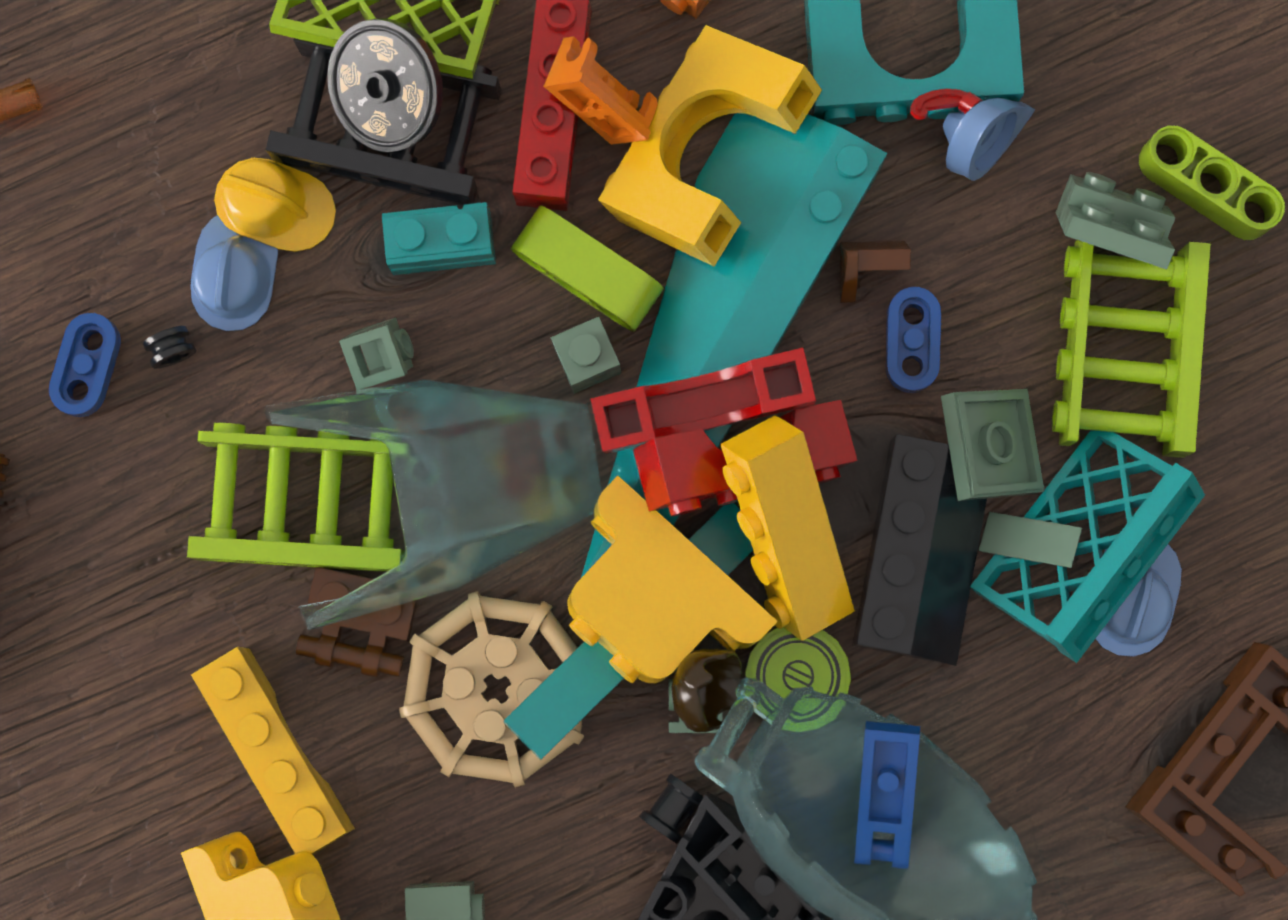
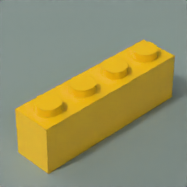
(787, 527)

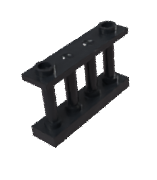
(397, 169)

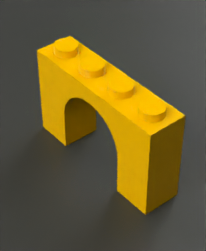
(714, 80)

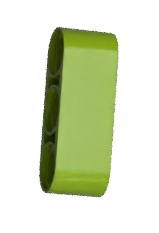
(1236, 182)
(587, 268)

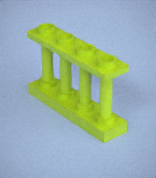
(1177, 375)
(273, 543)

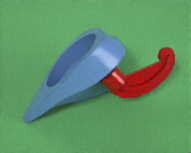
(976, 133)

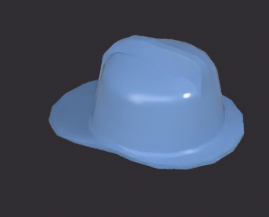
(231, 277)
(1147, 610)

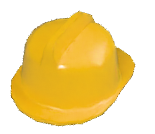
(275, 204)

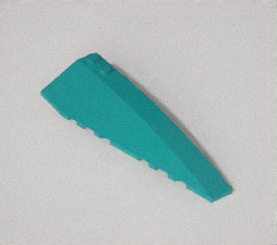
(792, 209)

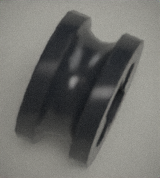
(169, 347)

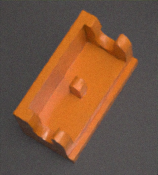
(598, 95)

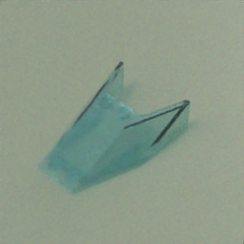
(471, 476)

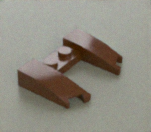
(1180, 796)

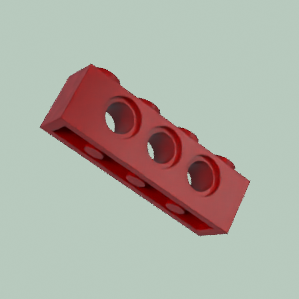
(547, 124)

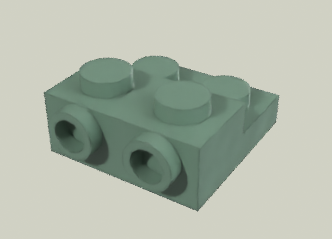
(1117, 220)

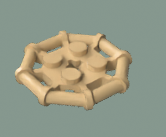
(466, 682)

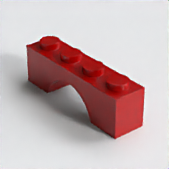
(704, 401)
(689, 466)

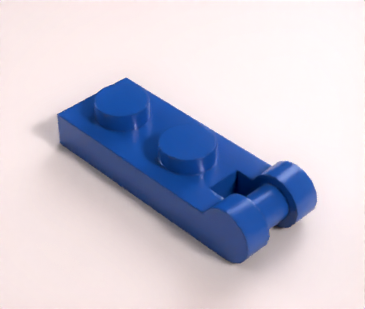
(887, 793)

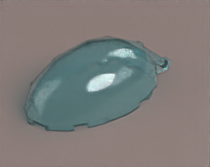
(801, 808)

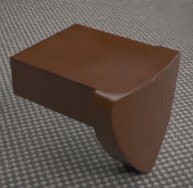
(869, 257)

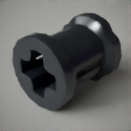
(673, 808)

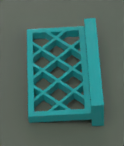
(1127, 553)

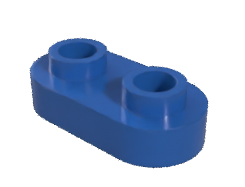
(913, 341)
(80, 365)

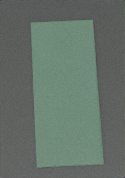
(1030, 539)

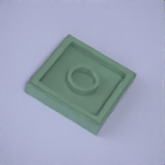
(992, 444)

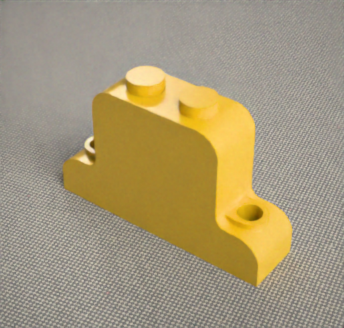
(656, 593)
(239, 887)

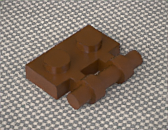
(381, 624)

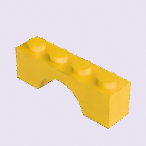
(275, 762)

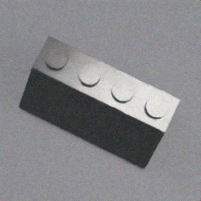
(919, 556)

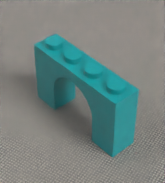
(857, 86)

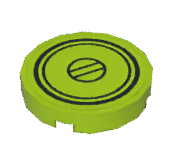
(789, 663)

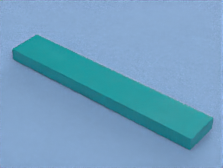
(587, 674)

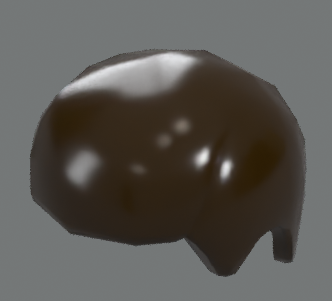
(705, 687)

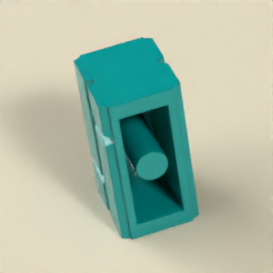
(438, 238)

